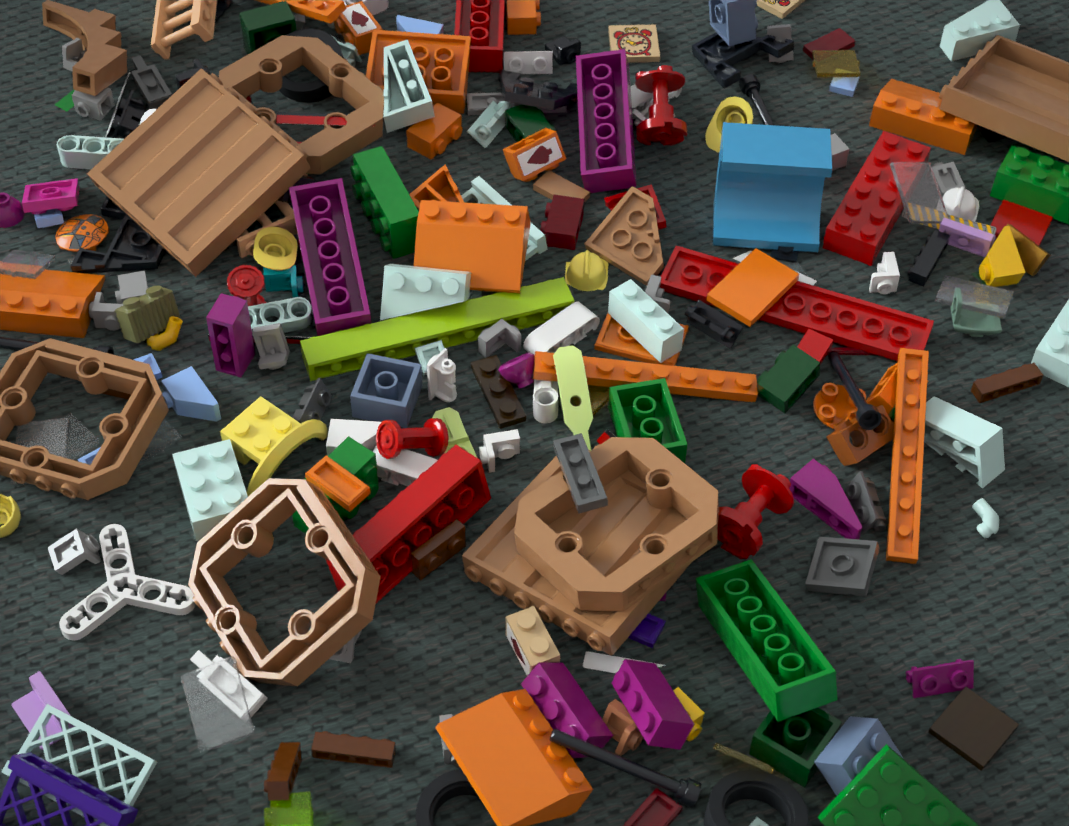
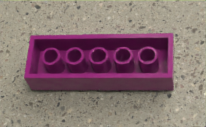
(605, 121)
(330, 256)

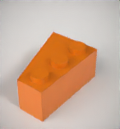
(437, 188)

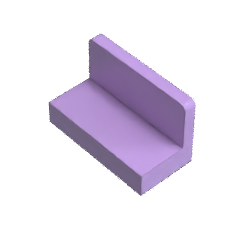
(967, 237)
(32, 704)

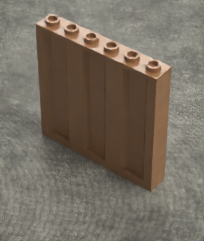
(1014, 94)
(200, 171)
(609, 541)

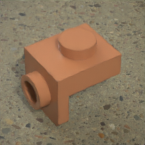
(622, 727)

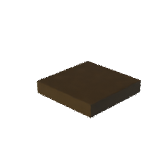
(973, 728)

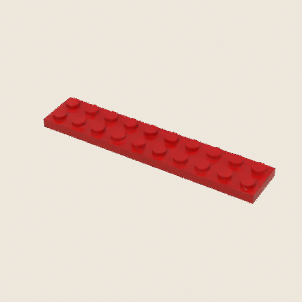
(806, 306)

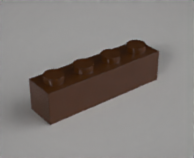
(1006, 382)
(353, 749)
(283, 771)

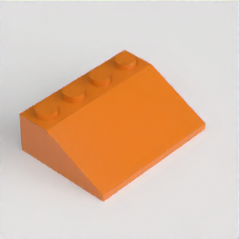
(440, 58)
(916, 115)
(474, 239)
(49, 304)
(513, 762)

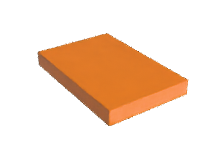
(752, 287)
(619, 342)

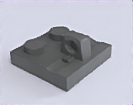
(842, 566)

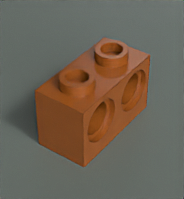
(863, 441)

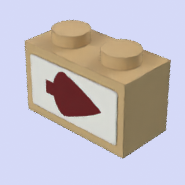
(530, 639)

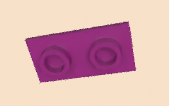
(941, 678)

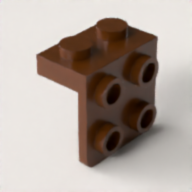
(438, 549)

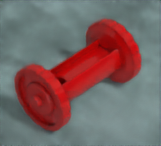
(246, 284)
(431, 437)

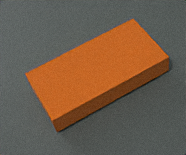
(338, 483)

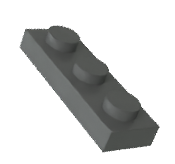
(580, 473)

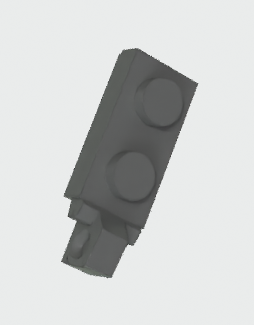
(149, 83)

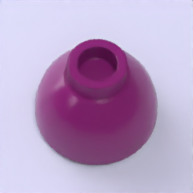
(10, 211)
(519, 370)

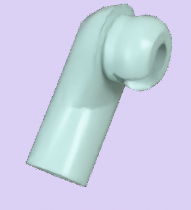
(989, 517)

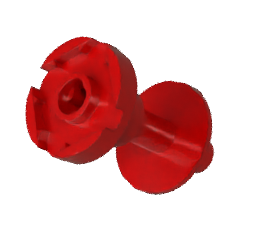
(661, 123)
(739, 526)

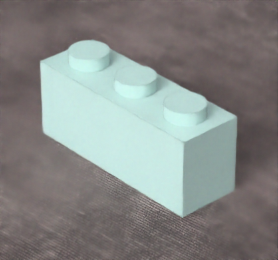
(645, 320)

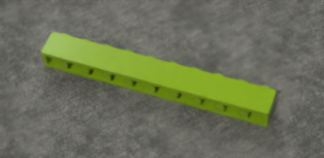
(452, 324)

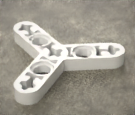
(116, 600)

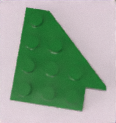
(892, 795)

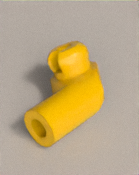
(166, 338)

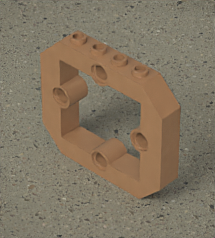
(271, 62)
(124, 434)
(250, 531)
(660, 557)

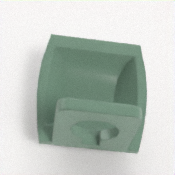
(972, 322)

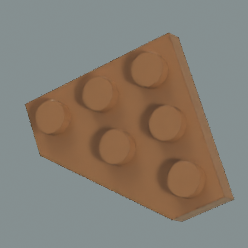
(630, 237)

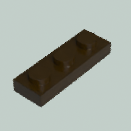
(498, 392)

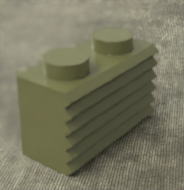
(147, 314)

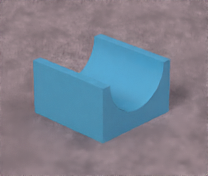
(770, 186)

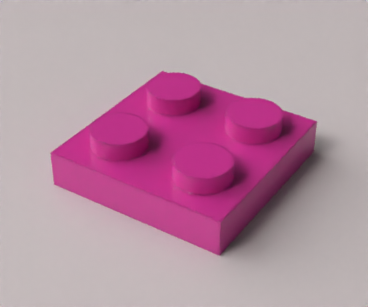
(51, 195)

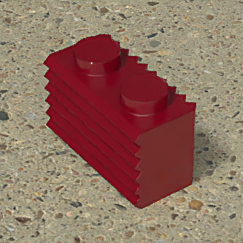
(563, 221)

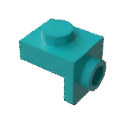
(283, 280)

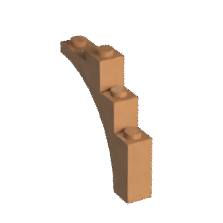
(103, 56)

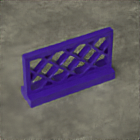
(66, 789)

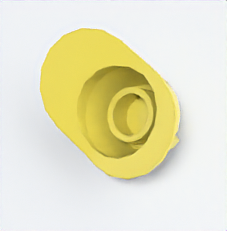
(731, 111)
(275, 248)
(587, 272)

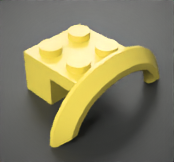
(268, 438)

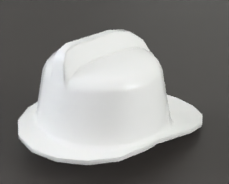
(961, 203)

